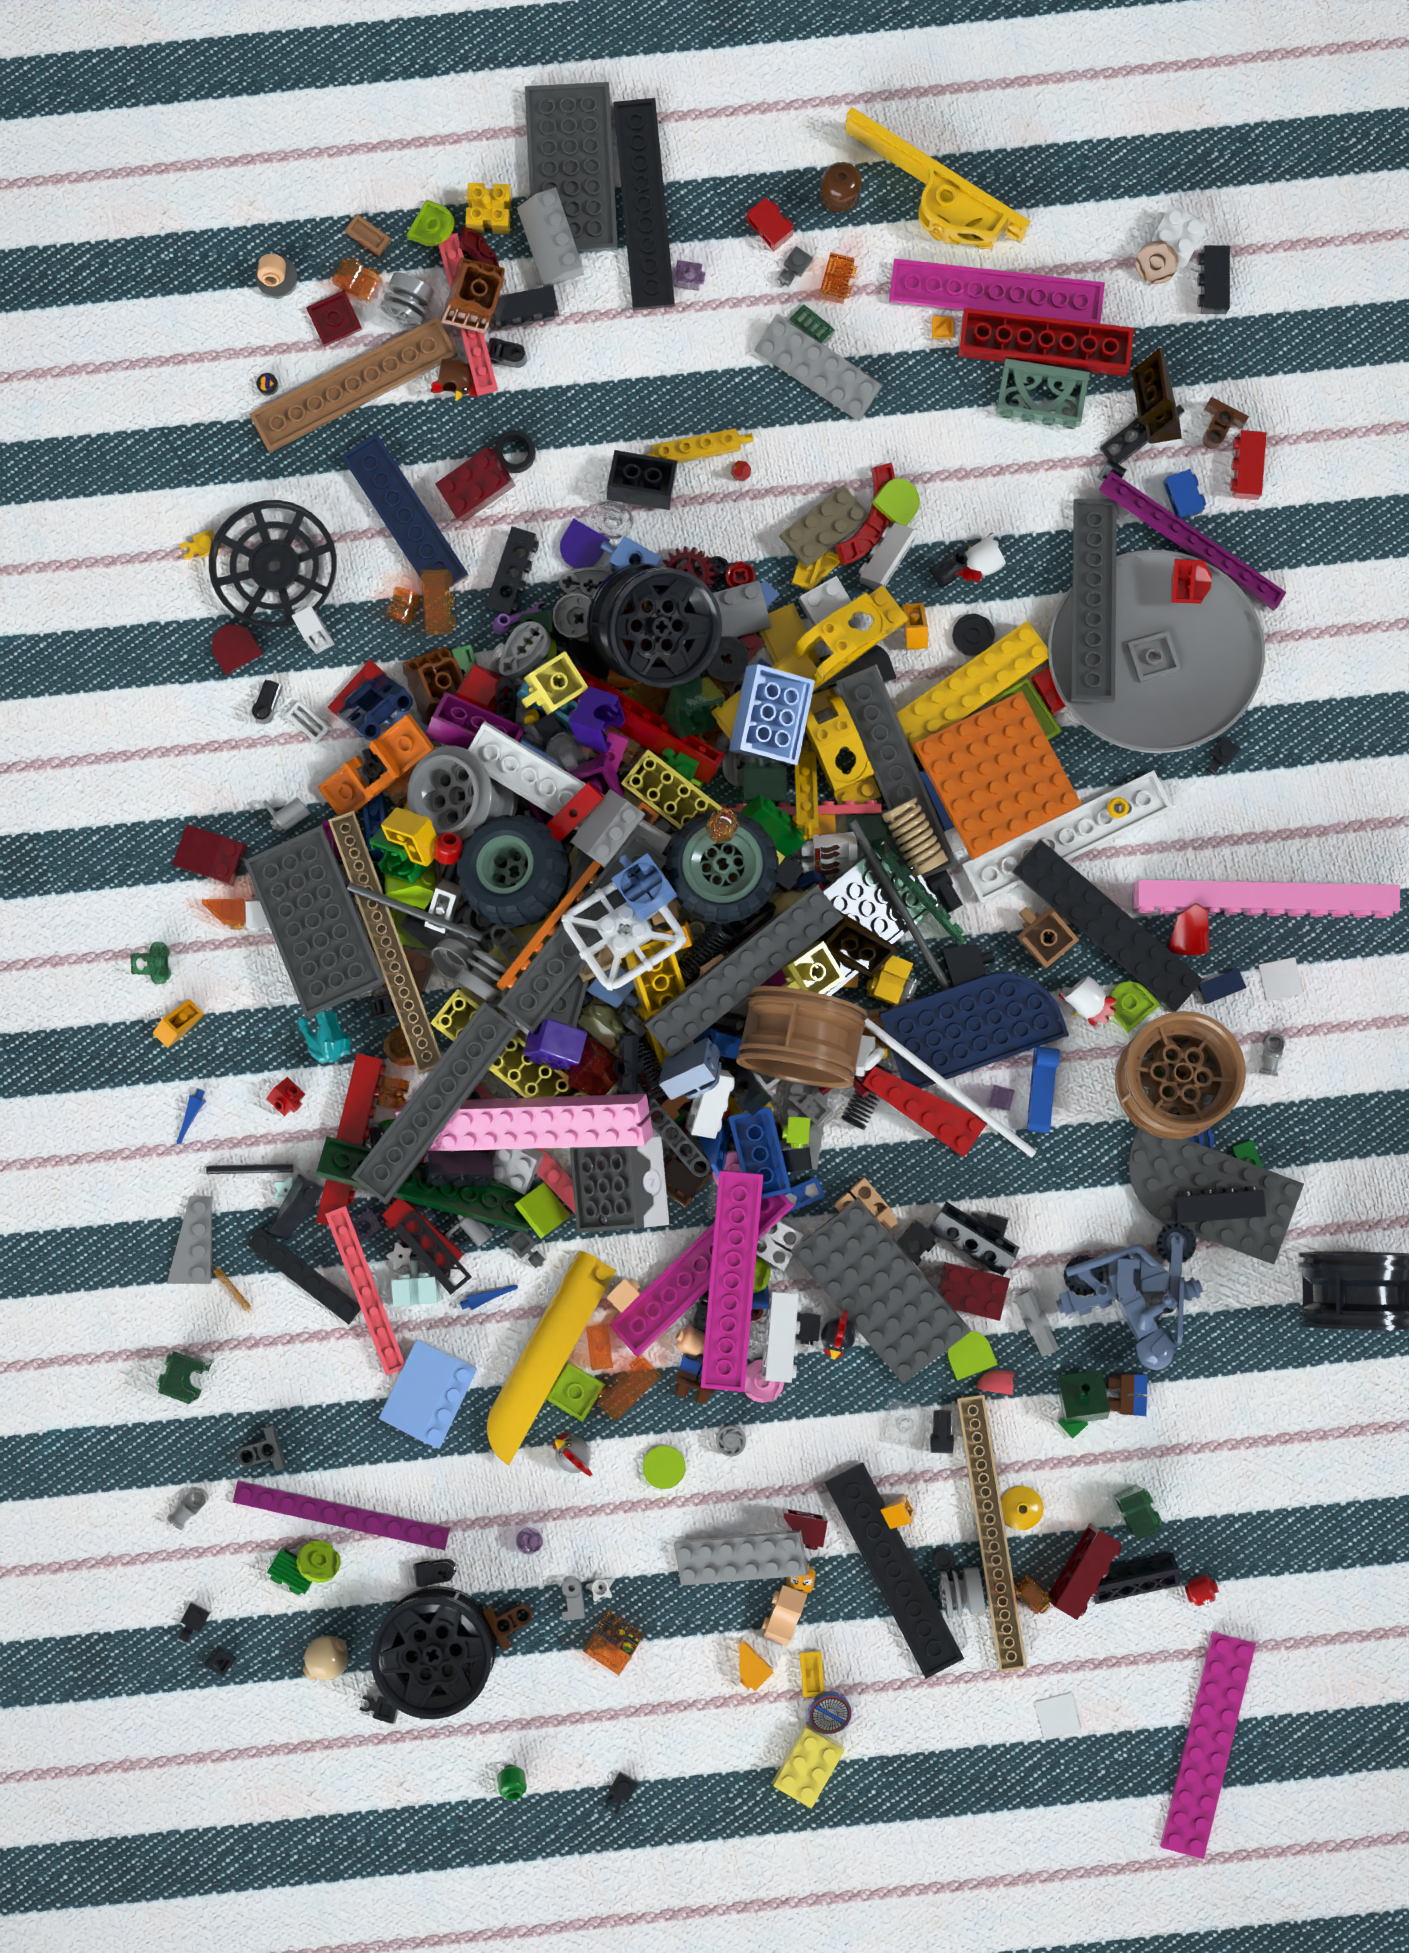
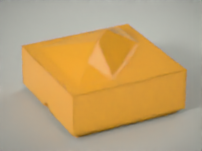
(942, 327)

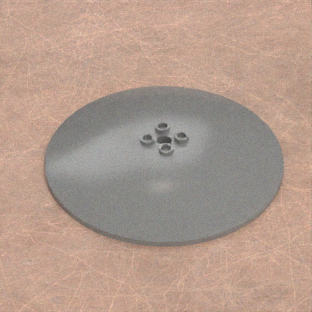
(1205, 668)

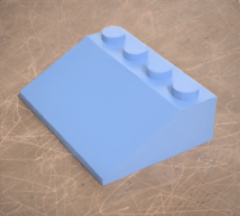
(771, 714)
(428, 1393)

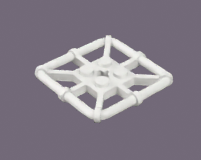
(620, 944)

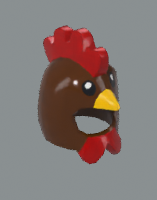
(455, 377)

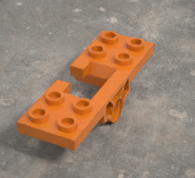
(397, 748)

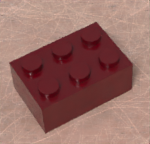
(475, 484)
(973, 1290)

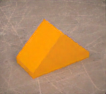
(898, 1512)

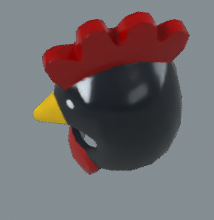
(838, 1336)

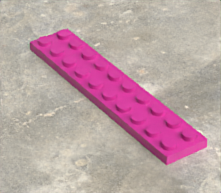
(995, 290)
(732, 1280)
(682, 1284)
(1207, 1745)

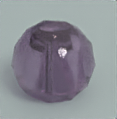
(529, 1541)

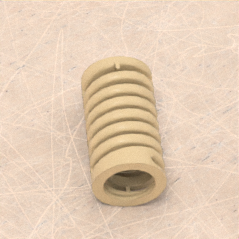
(917, 835)

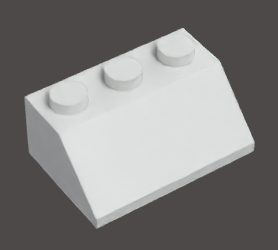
(887, 556)

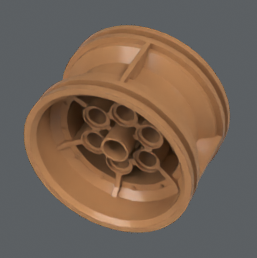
(802, 1036)
(1205, 1038)

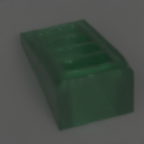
(829, 331)

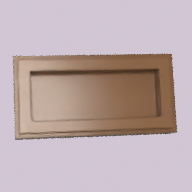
(368, 235)

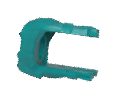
(329, 1041)

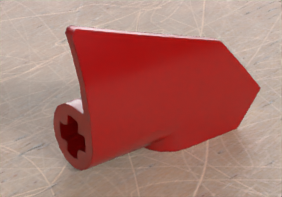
(1191, 932)

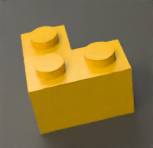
(412, 832)

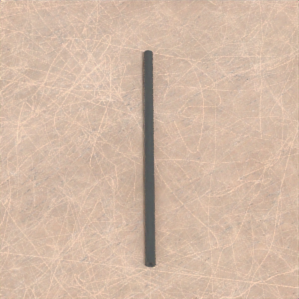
(899, 904)

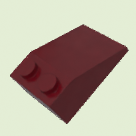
(210, 855)

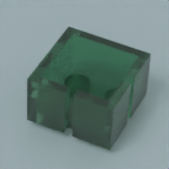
(1140, 1516)

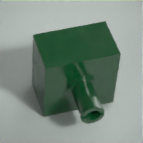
(1083, 1397)

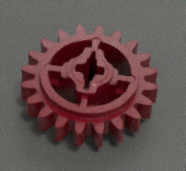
(692, 557)

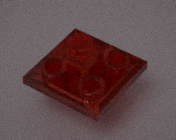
(595, 1071)

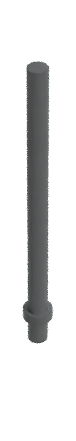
(466, 932)

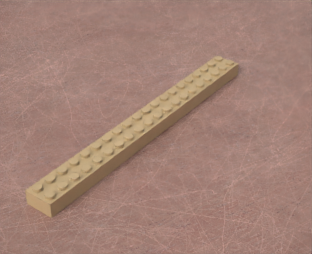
(386, 944)
(991, 1533)

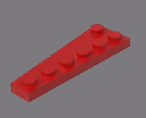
(940, 1118)

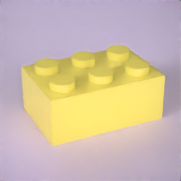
(808, 1765)

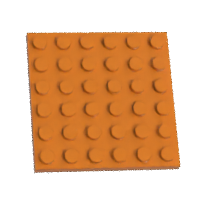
(996, 775)

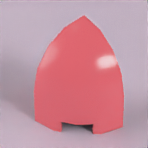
(997, 1381)

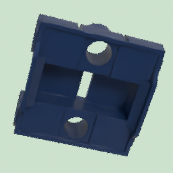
(373, 705)

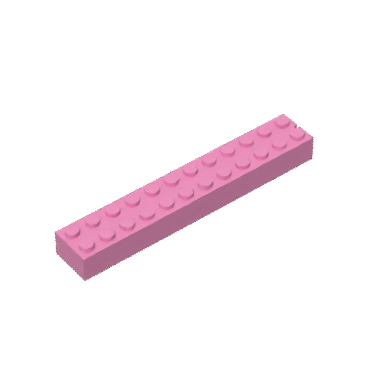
(1267, 897)
(547, 1123)

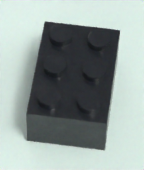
(641, 480)

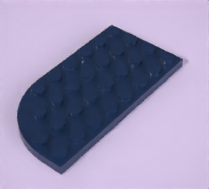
(973, 1025)

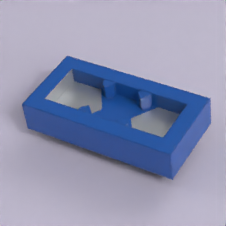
(805, 1193)

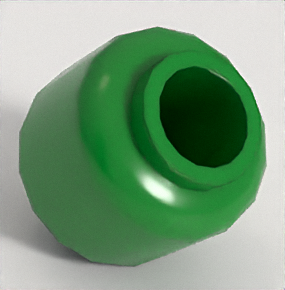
(512, 1782)

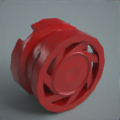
(739, 574)

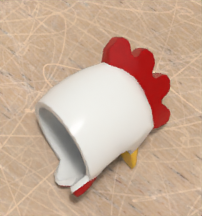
(982, 559)
(1089, 1001)

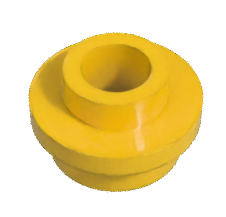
(1124, 807)

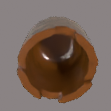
(840, 187)

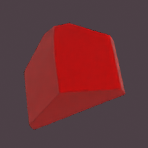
(1190, 581)

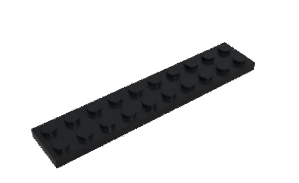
(644, 204)
(1107, 925)
(894, 1571)

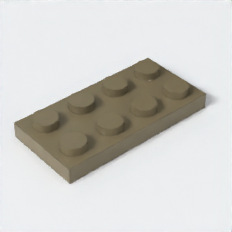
(824, 526)

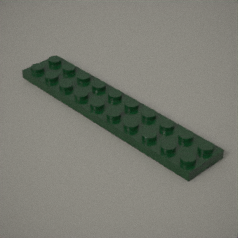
(487, 1204)

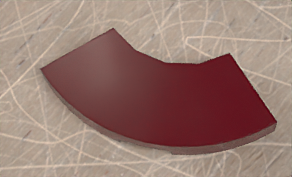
(476, 247)

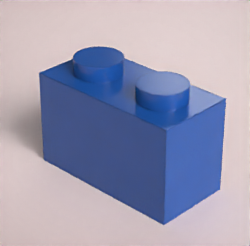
(1184, 494)

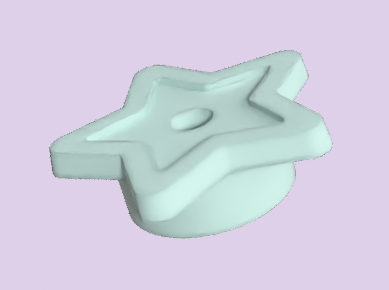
(280, 1186)

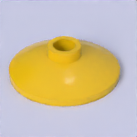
(1014, 1499)

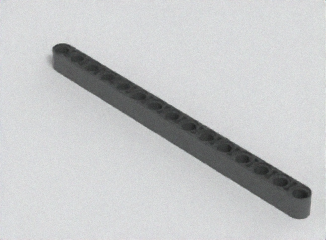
(661, 1127)

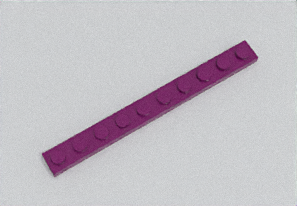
(1191, 540)
(341, 1515)

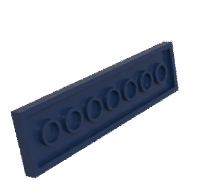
(401, 508)

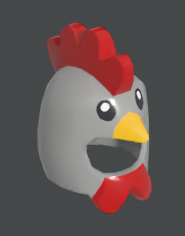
(572, 1455)

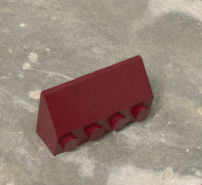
(1084, 1571)

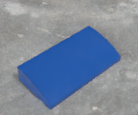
(761, 1150)

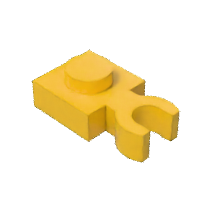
(201, 544)

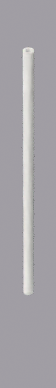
(949, 1088)

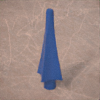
(194, 1105)
(479, 1299)

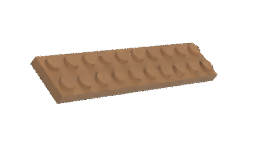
(353, 384)

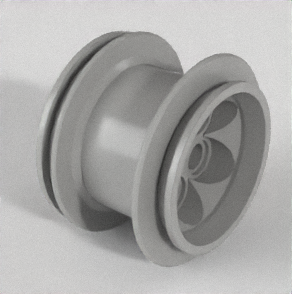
(473, 799)

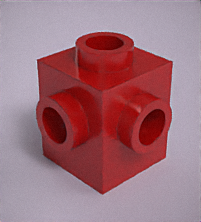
(286, 1097)

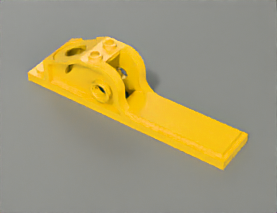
(949, 204)
(843, 641)
(833, 734)

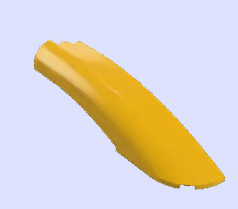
(546, 1353)

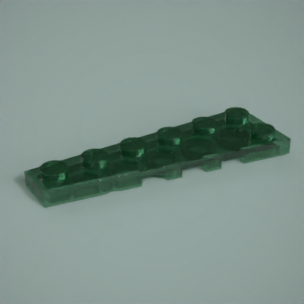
(917, 888)

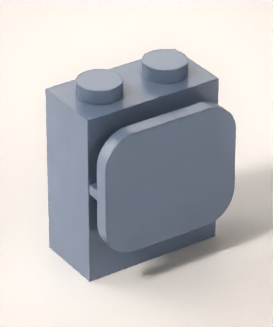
(691, 1070)

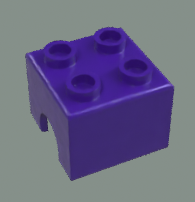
(593, 715)
(555, 1044)

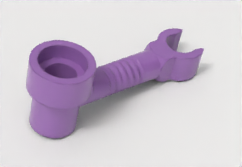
(501, 629)

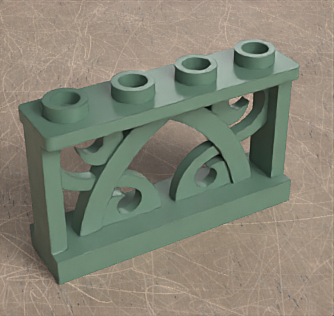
(1052, 374)

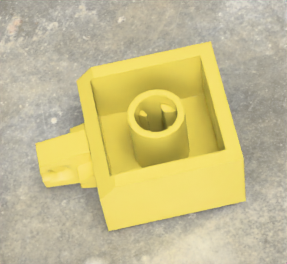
(545, 692)
(825, 974)

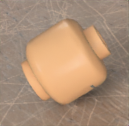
(271, 269)
(691, 1340)

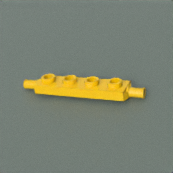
(701, 446)
(806, 791)

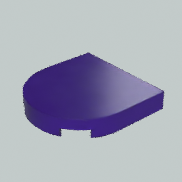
(581, 545)

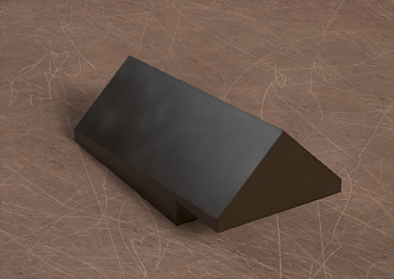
(1156, 399)
(857, 945)

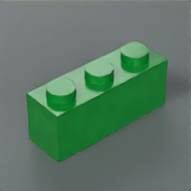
(776, 824)

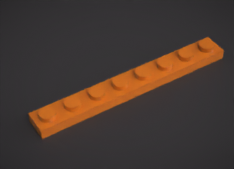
(549, 927)

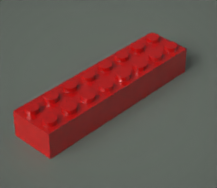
(1045, 341)

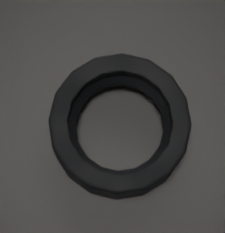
(516, 435)

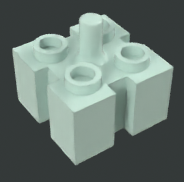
(415, 1287)

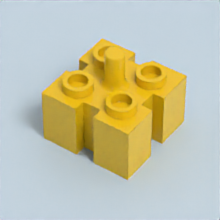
(489, 208)
(889, 980)

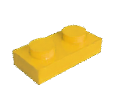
(811, 1673)

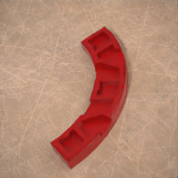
(873, 527)

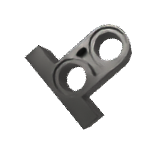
(258, 1450)

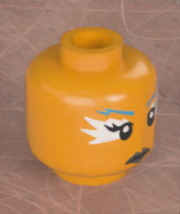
(802, 1583)

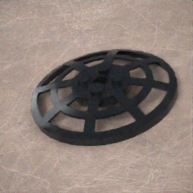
(265, 553)

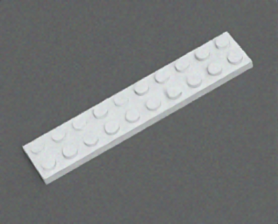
(540, 779)
(1069, 834)

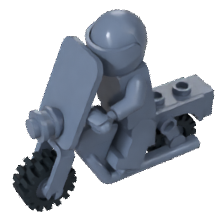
(1132, 1270)

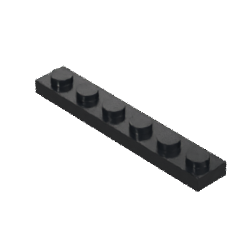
(304, 1275)

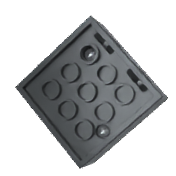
(619, 1187)

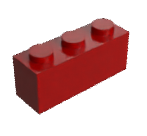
(1248, 464)

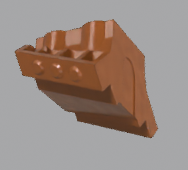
(473, 295)
(430, 678)

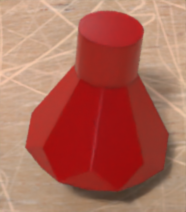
(741, 470)

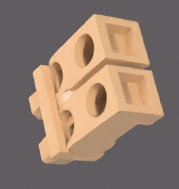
(871, 1199)

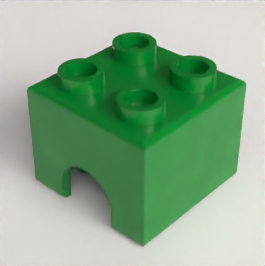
(395, 859)

